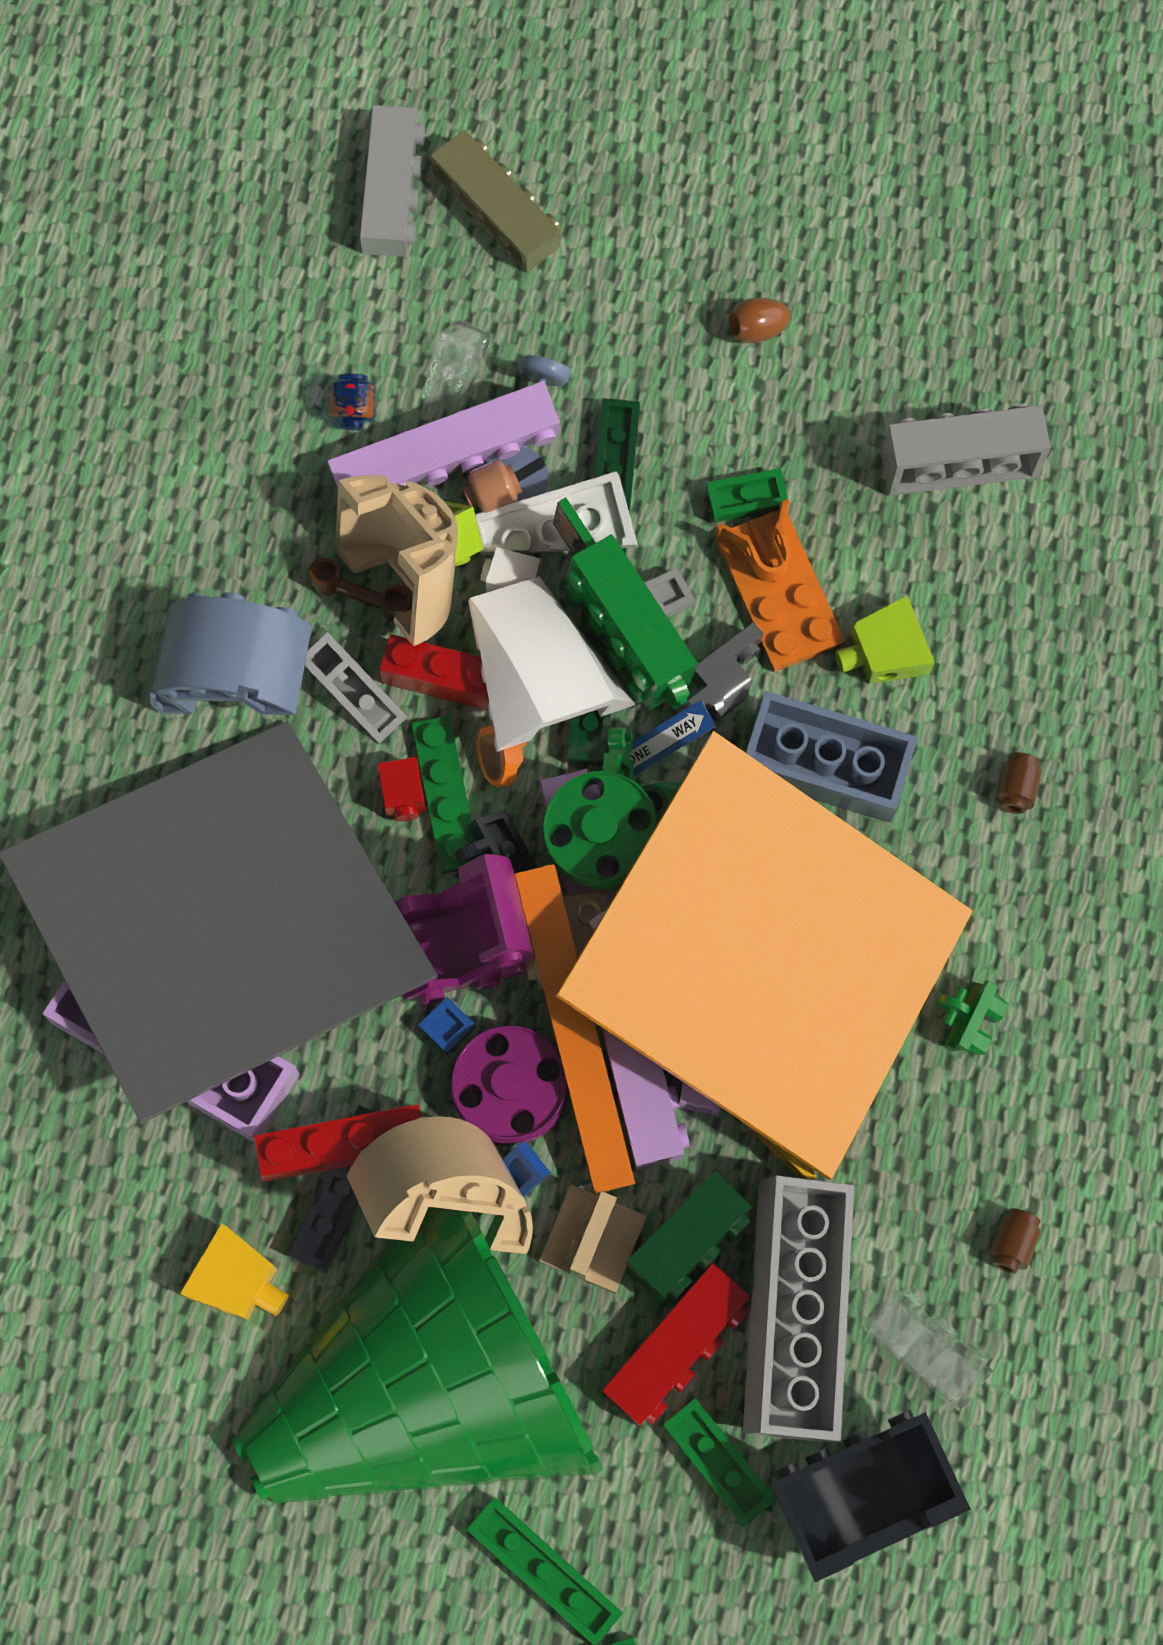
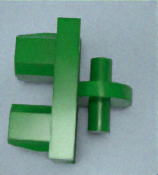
(965, 1016)

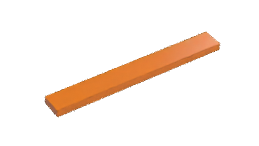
(574, 1032)

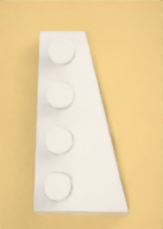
(529, 527)

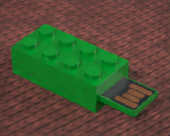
(624, 615)

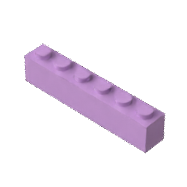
(458, 440)

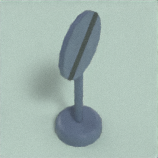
(527, 464)

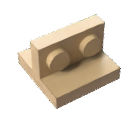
(593, 1238)

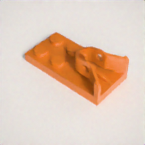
(779, 588)

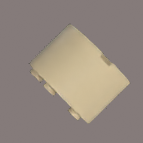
(410, 532)
(438, 1166)

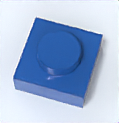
(447, 1026)
(525, 1168)

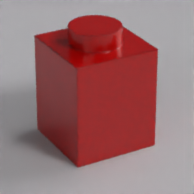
(402, 789)

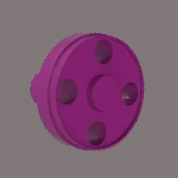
(510, 1084)

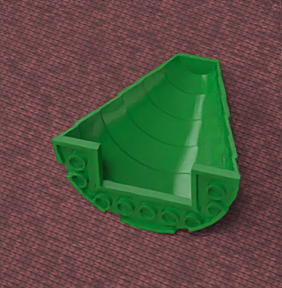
(418, 1383)

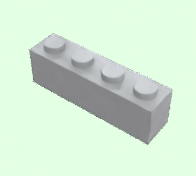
(390, 181)

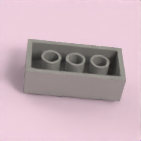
(965, 449)

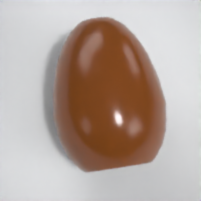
(758, 319)

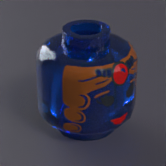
(352, 401)

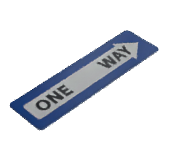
(670, 736)

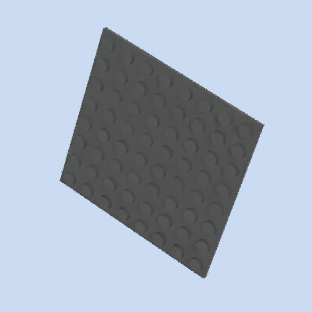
(215, 919)

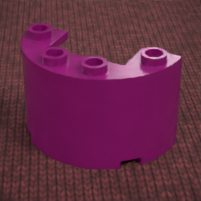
(471, 929)

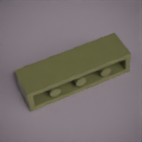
(496, 200)

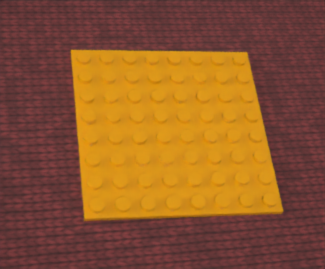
(767, 955)

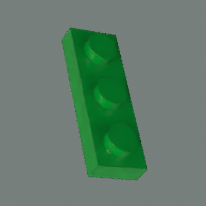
(719, 1462)

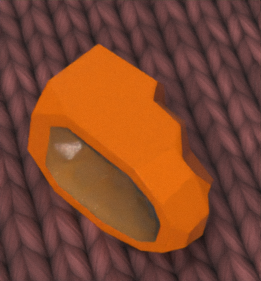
(498, 767)

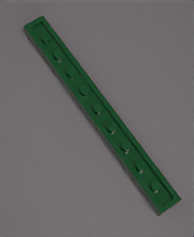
(615, 454)

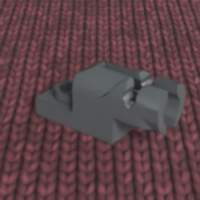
(721, 678)

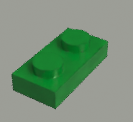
(746, 495)

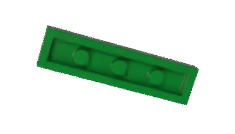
(443, 789)
(545, 1571)

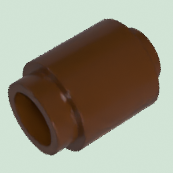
(1018, 783)
(1015, 1240)

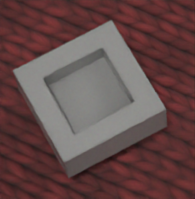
(671, 592)

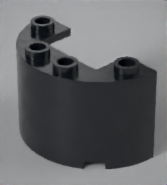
(868, 1494)

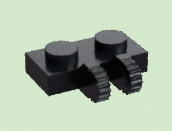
(497, 836)

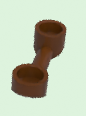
(327, 580)

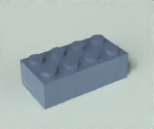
(832, 755)

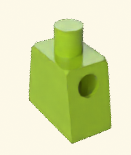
(888, 645)

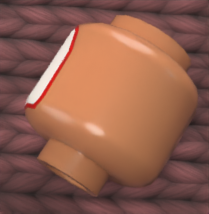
(492, 486)

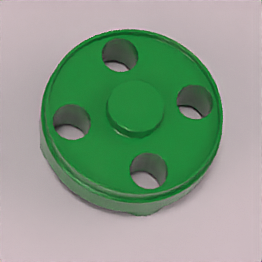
(597, 828)

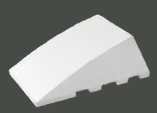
(538, 663)

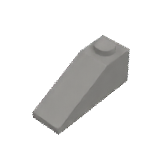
(352, 686)

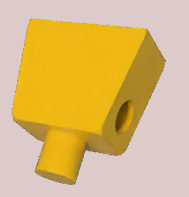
(234, 1278)

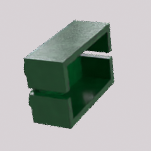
(689, 1239)

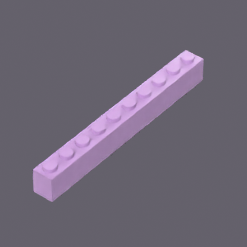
(639, 1082)

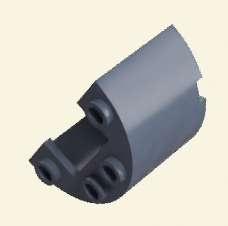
(230, 653)

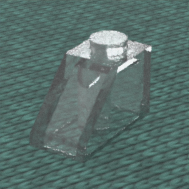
(455, 365)

